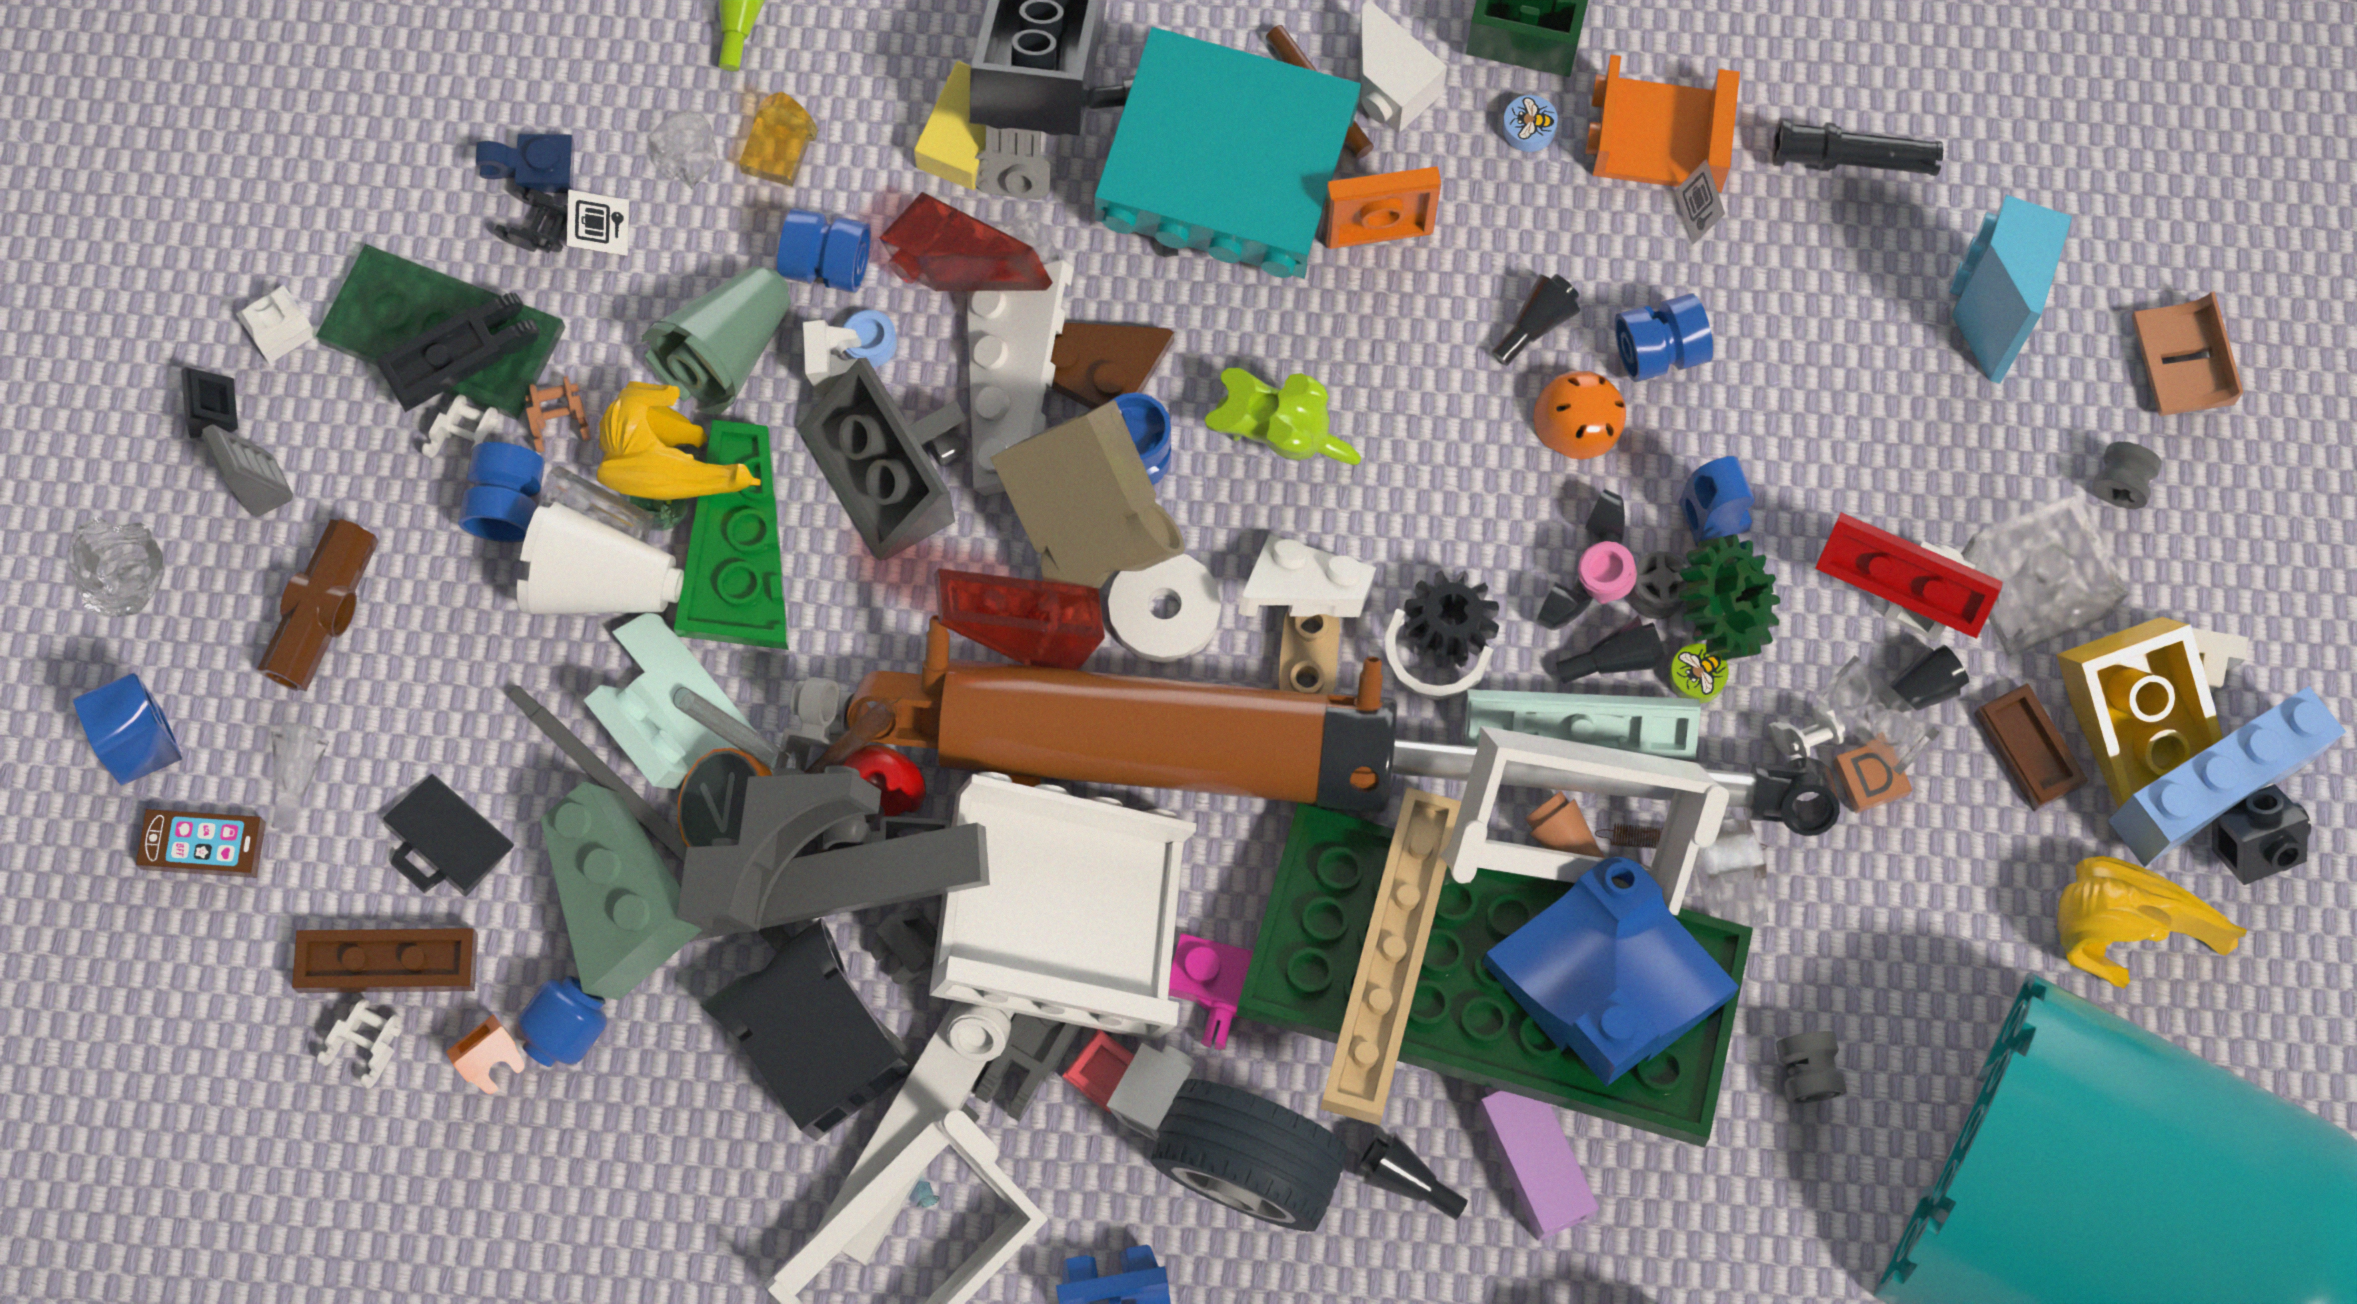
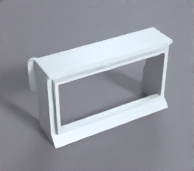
(1690, 822)
(980, 1154)

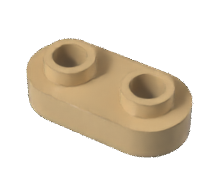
(1309, 653)

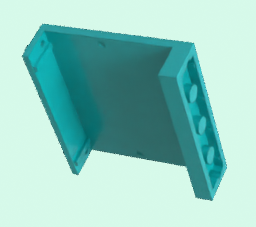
(1225, 153)

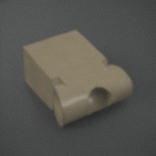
(1087, 500)

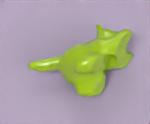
(1286, 419)

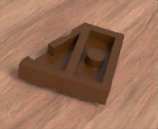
(1106, 360)

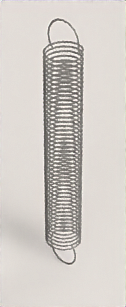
(737, 738)

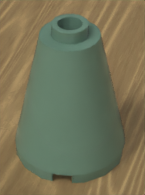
(718, 337)

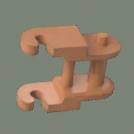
(537, 416)

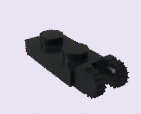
(455, 350)

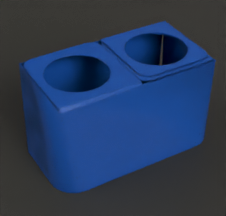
(126, 729)

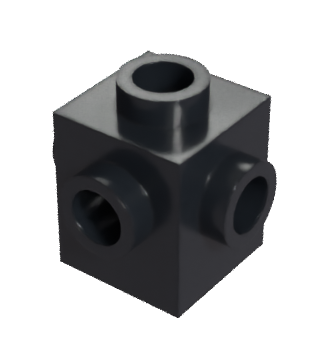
(2261, 835)

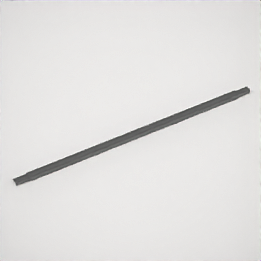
(650, 818)

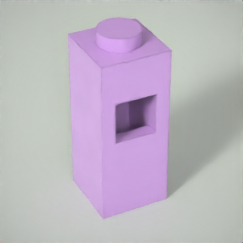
(1537, 1161)

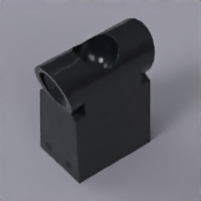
(810, 1032)

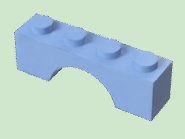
(2226, 774)

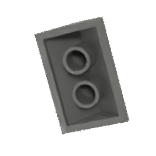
(877, 463)

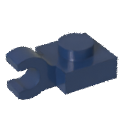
(537, 163)

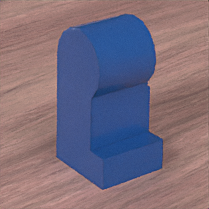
(1717, 500)

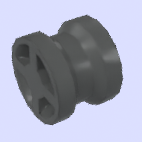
(2127, 475)
(1662, 572)

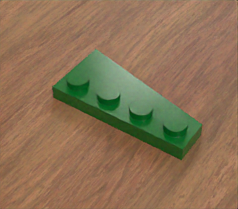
(734, 550)

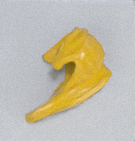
(640, 452)
(2131, 905)

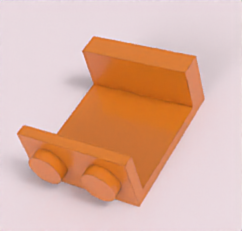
(1661, 129)

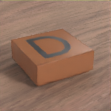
(1869, 779)

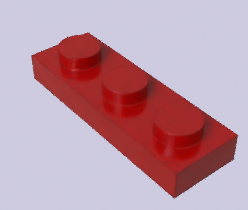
(1909, 575)

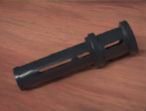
(1830, 146)

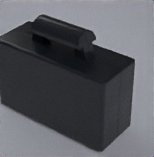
(445, 836)

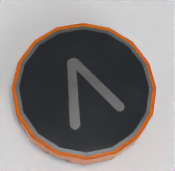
(715, 796)

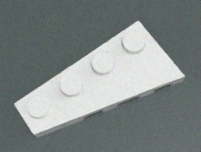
(1010, 367)

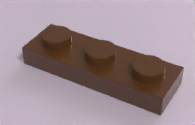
(385, 960)

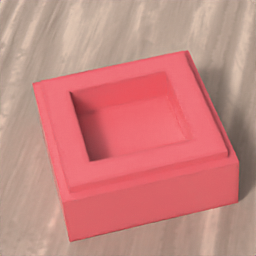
(1099, 1069)

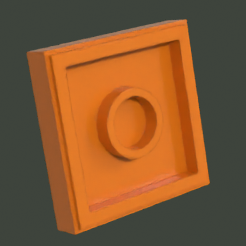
(1381, 207)

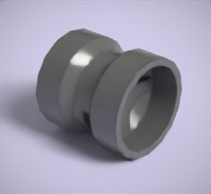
(1811, 1067)

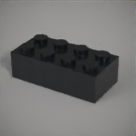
(1035, 64)

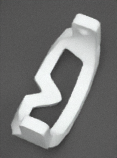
(1429, 691)

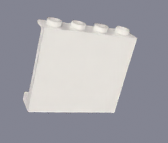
(1071, 911)

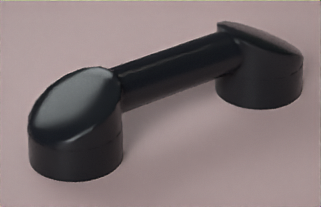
(1565, 604)

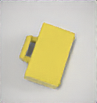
(948, 139)

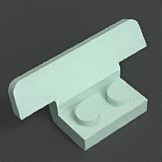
(643, 715)

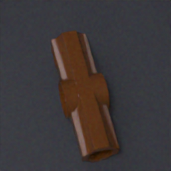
(318, 605)

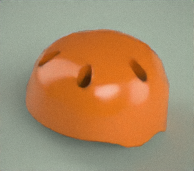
(1589, 405)

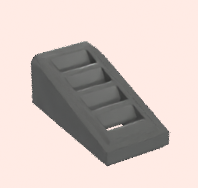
(248, 471)

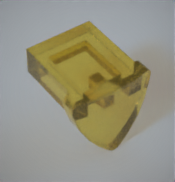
(778, 140)

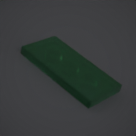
(397, 300)

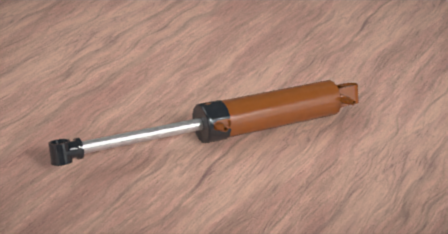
(1233, 739)

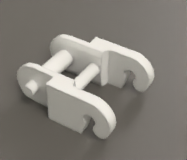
(446, 425)
(1796, 741)
(346, 1032)

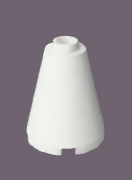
(592, 568)

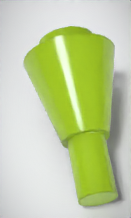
(736, 24)

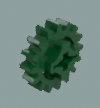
(1729, 597)

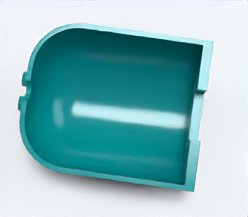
(2127, 1178)

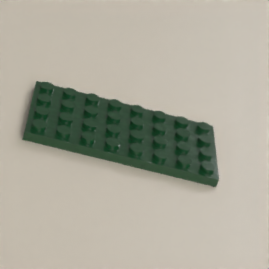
(1460, 1012)

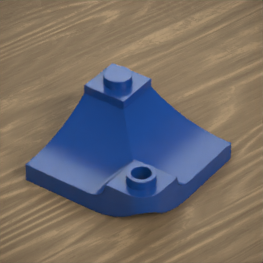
(1611, 970)

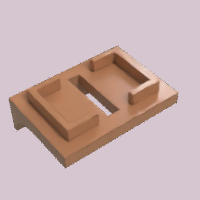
(2184, 331)

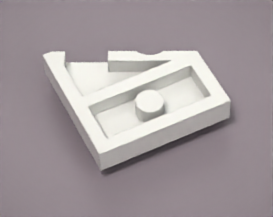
(1306, 581)

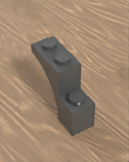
(732, 878)

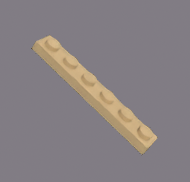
(1391, 958)

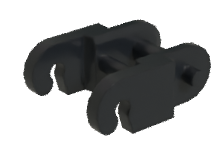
(530, 238)

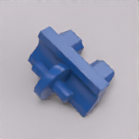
(1139, 1283)

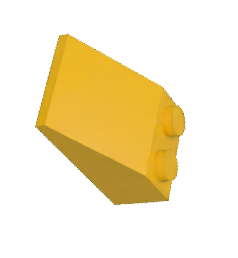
(2141, 702)

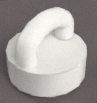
(978, 1032)

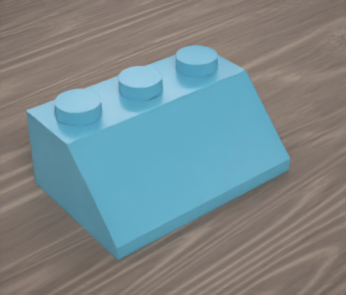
(2007, 280)

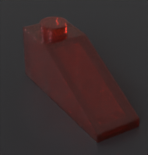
(959, 252)
(1022, 617)

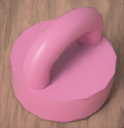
(1607, 571)

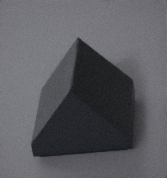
(208, 401)

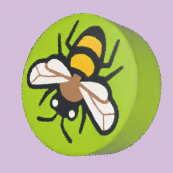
(1697, 674)

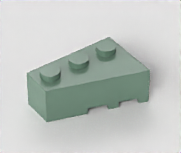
(612, 891)

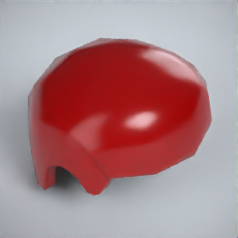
(893, 774)

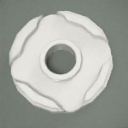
(1165, 638)

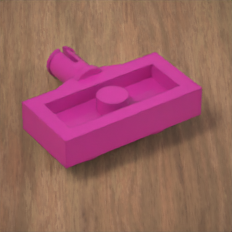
(1212, 978)

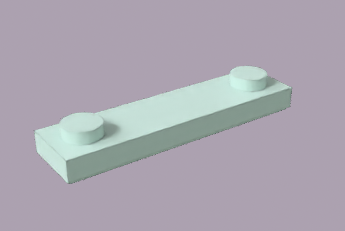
(1618, 722)

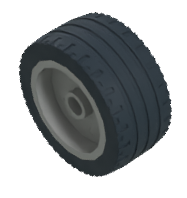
(1249, 1154)

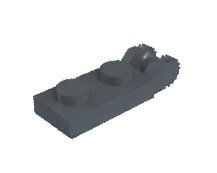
(1035, 1047)

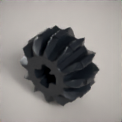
(1450, 598)

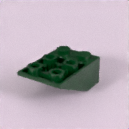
(1528, 33)

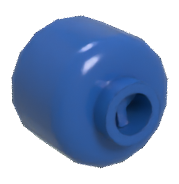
(561, 1022)

